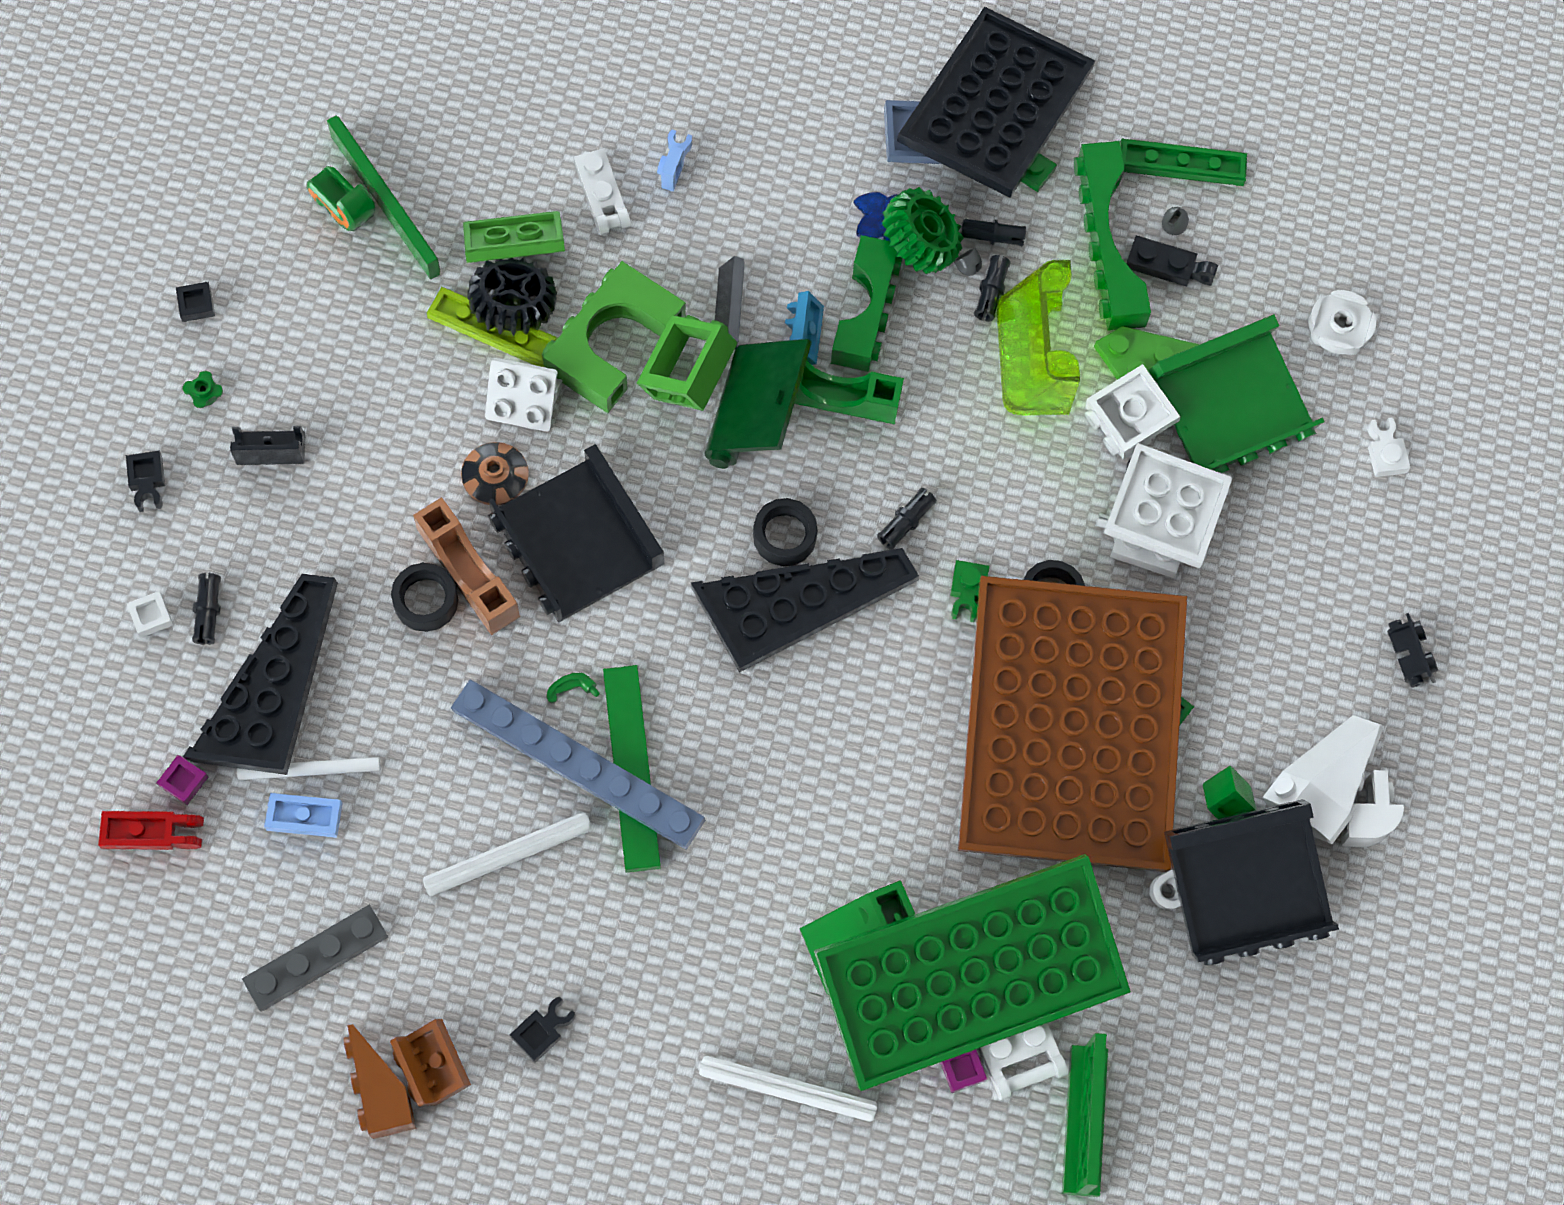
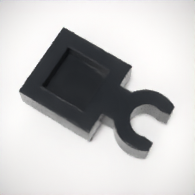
(144, 475)
(538, 1033)

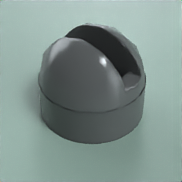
(1180, 225)
(969, 262)

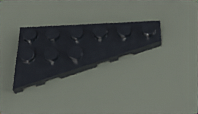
(788, 604)
(269, 694)

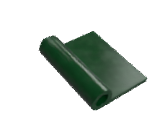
(757, 399)

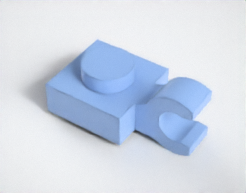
(672, 164)

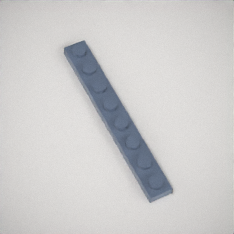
(578, 764)

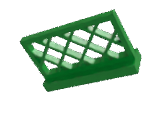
(1085, 1118)

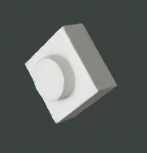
(149, 614)

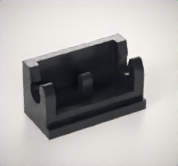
(268, 447)

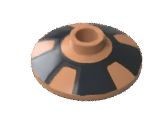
(501, 485)

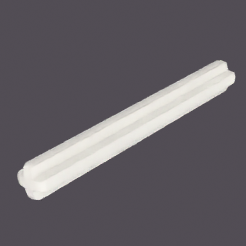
(507, 854)
(788, 1088)

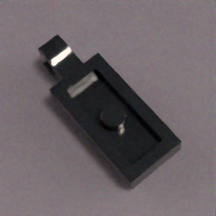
(1169, 262)

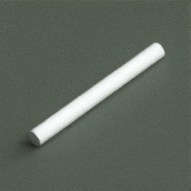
(317, 768)

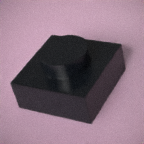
(195, 301)

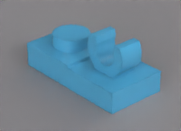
(807, 322)

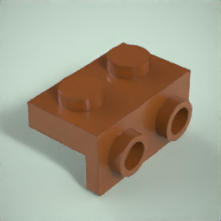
(430, 1064)

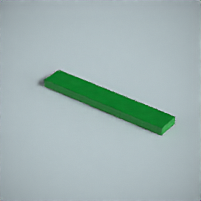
(384, 197)
(630, 754)

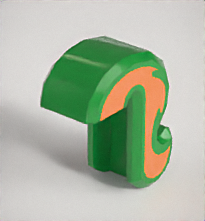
(346, 204)

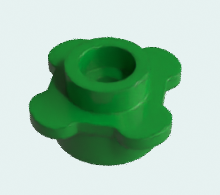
(204, 398)

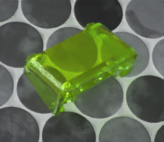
(1031, 374)

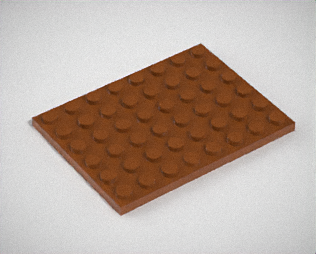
(1073, 723)

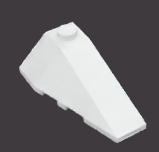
(1329, 776)

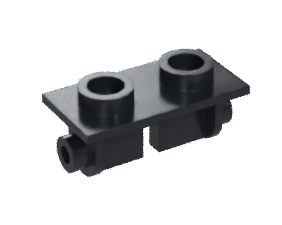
(1418, 663)

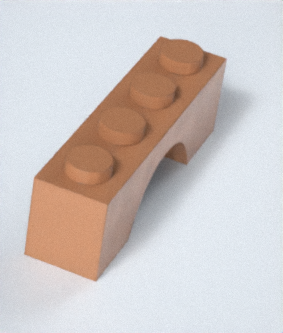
(473, 578)

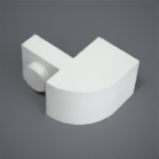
(1377, 817)

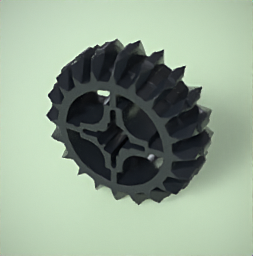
(511, 304)

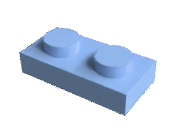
(303, 815)

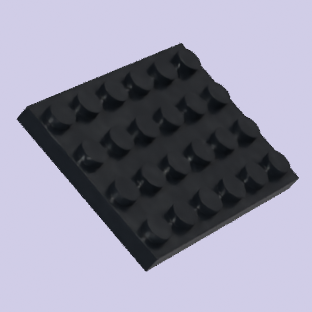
(996, 101)

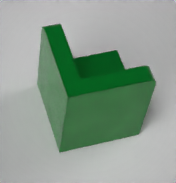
(1228, 794)

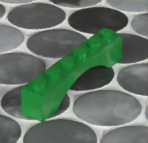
(1122, 291)

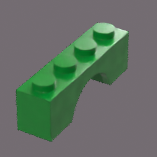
(856, 337)
(867, 397)

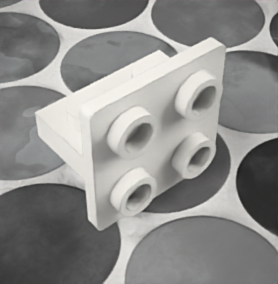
(522, 394)

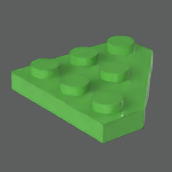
(1130, 348)

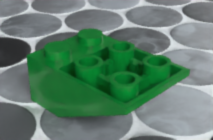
(856, 917)

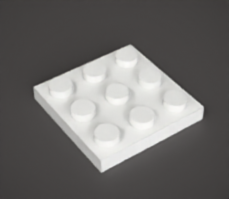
(1168, 505)

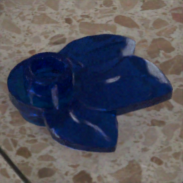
(872, 206)

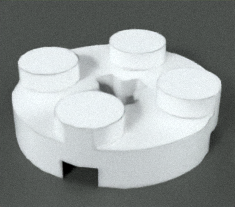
(1331, 336)

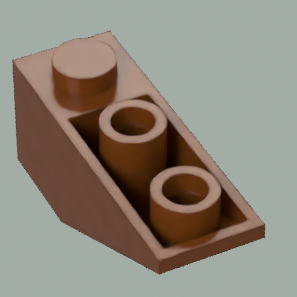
(384, 1097)

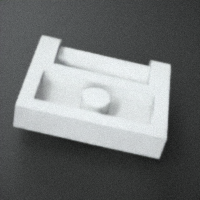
(1019, 1049)

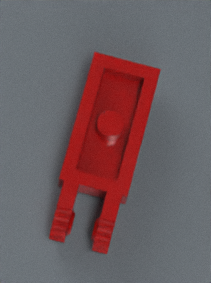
(147, 830)

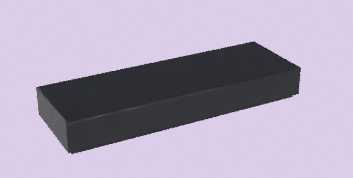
(730, 295)

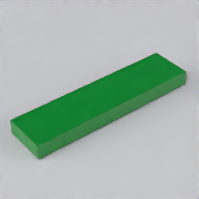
(1184, 162)

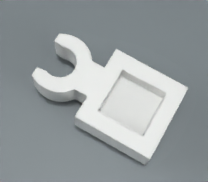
(1386, 453)

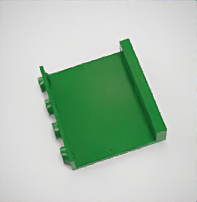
(1234, 397)

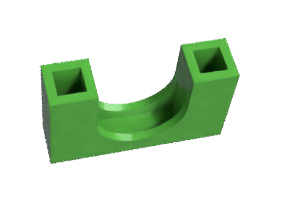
(621, 295)

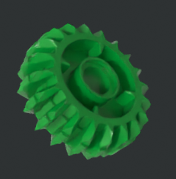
(922, 230)

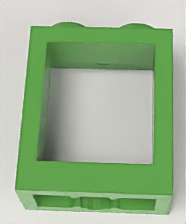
(706, 372)

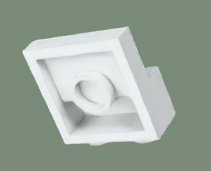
(1130, 412)

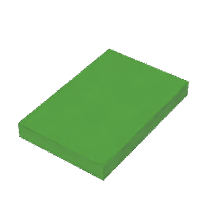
(513, 236)

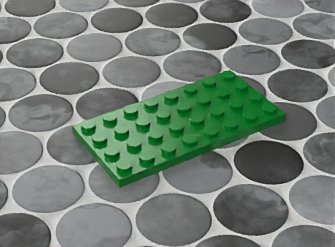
(972, 972)

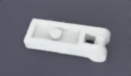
(601, 191)

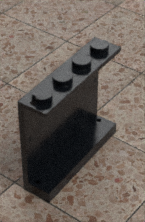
(577, 537)

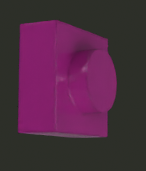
(182, 780)
(963, 1071)

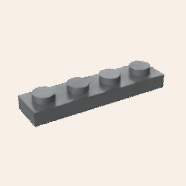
(315, 958)

